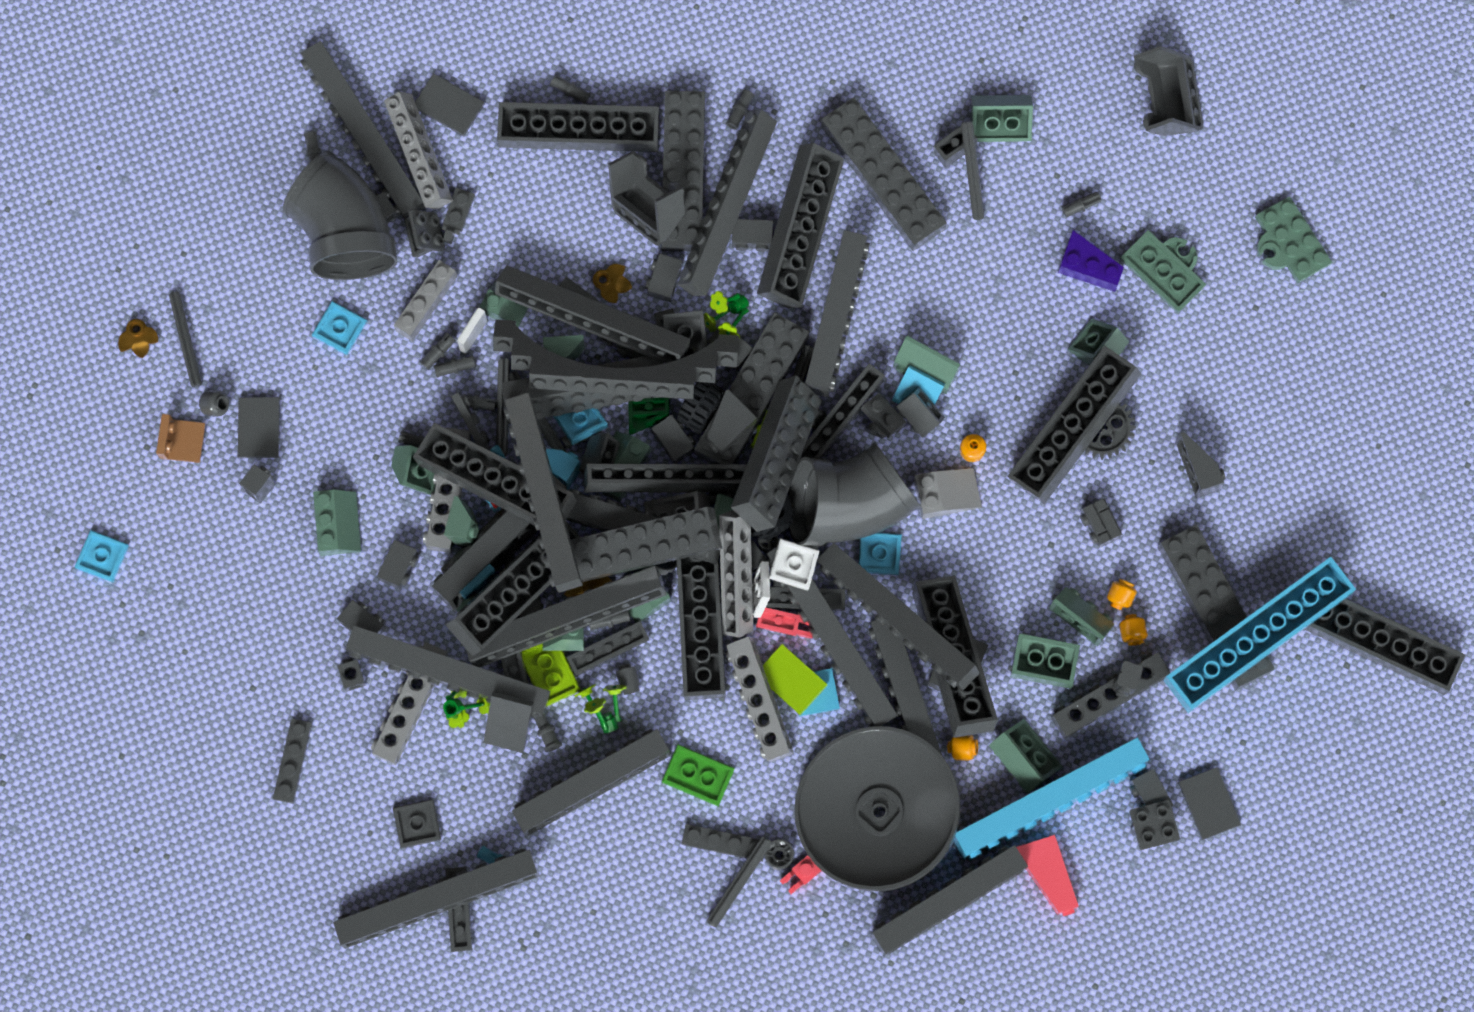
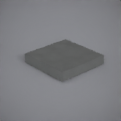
(417, 824)

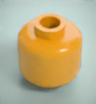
(971, 454)
(1121, 594)
(1133, 630)
(963, 747)

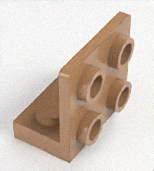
(180, 440)

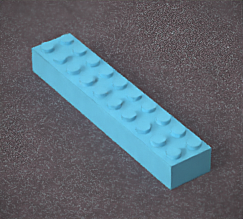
(1259, 634)
(1050, 799)

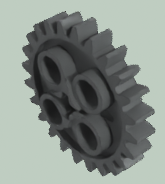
(1118, 435)

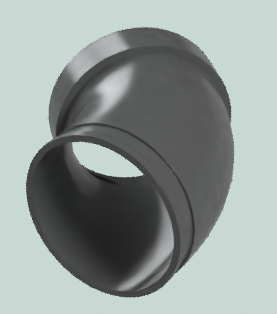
(341, 221)
(847, 498)

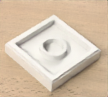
(472, 330)
(793, 564)
(760, 589)

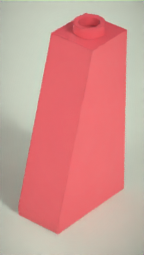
(1050, 874)

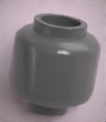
(214, 403)

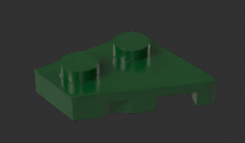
(647, 413)

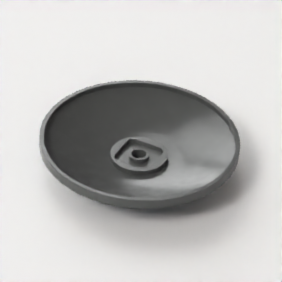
(868, 772)

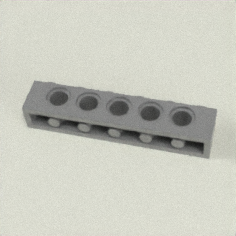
(418, 150)
(433, 540)
(736, 575)
(782, 745)
(393, 752)

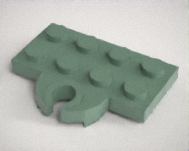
(1290, 241)
(1165, 269)

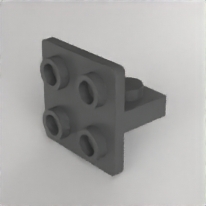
(424, 232)
(1154, 825)

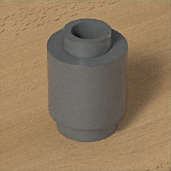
(628, 676)

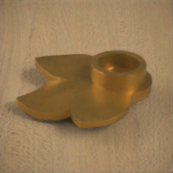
(615, 282)
(137, 341)

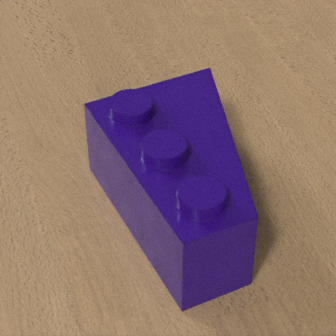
(1090, 264)

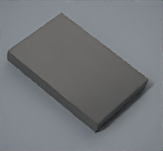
(449, 105)
(258, 427)
(508, 722)
(1209, 803)

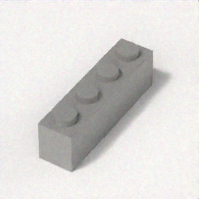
(425, 300)

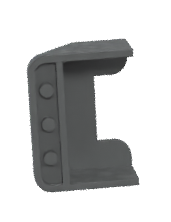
(1171, 90)
(644, 201)

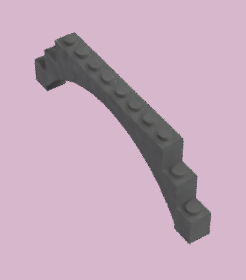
(666, 380)

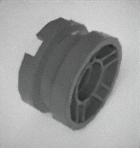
(778, 846)

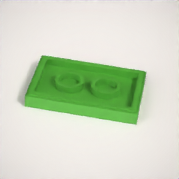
(698, 775)

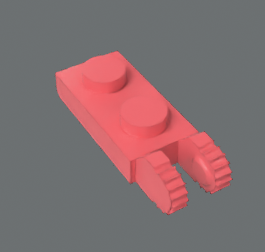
(782, 623)
(804, 870)

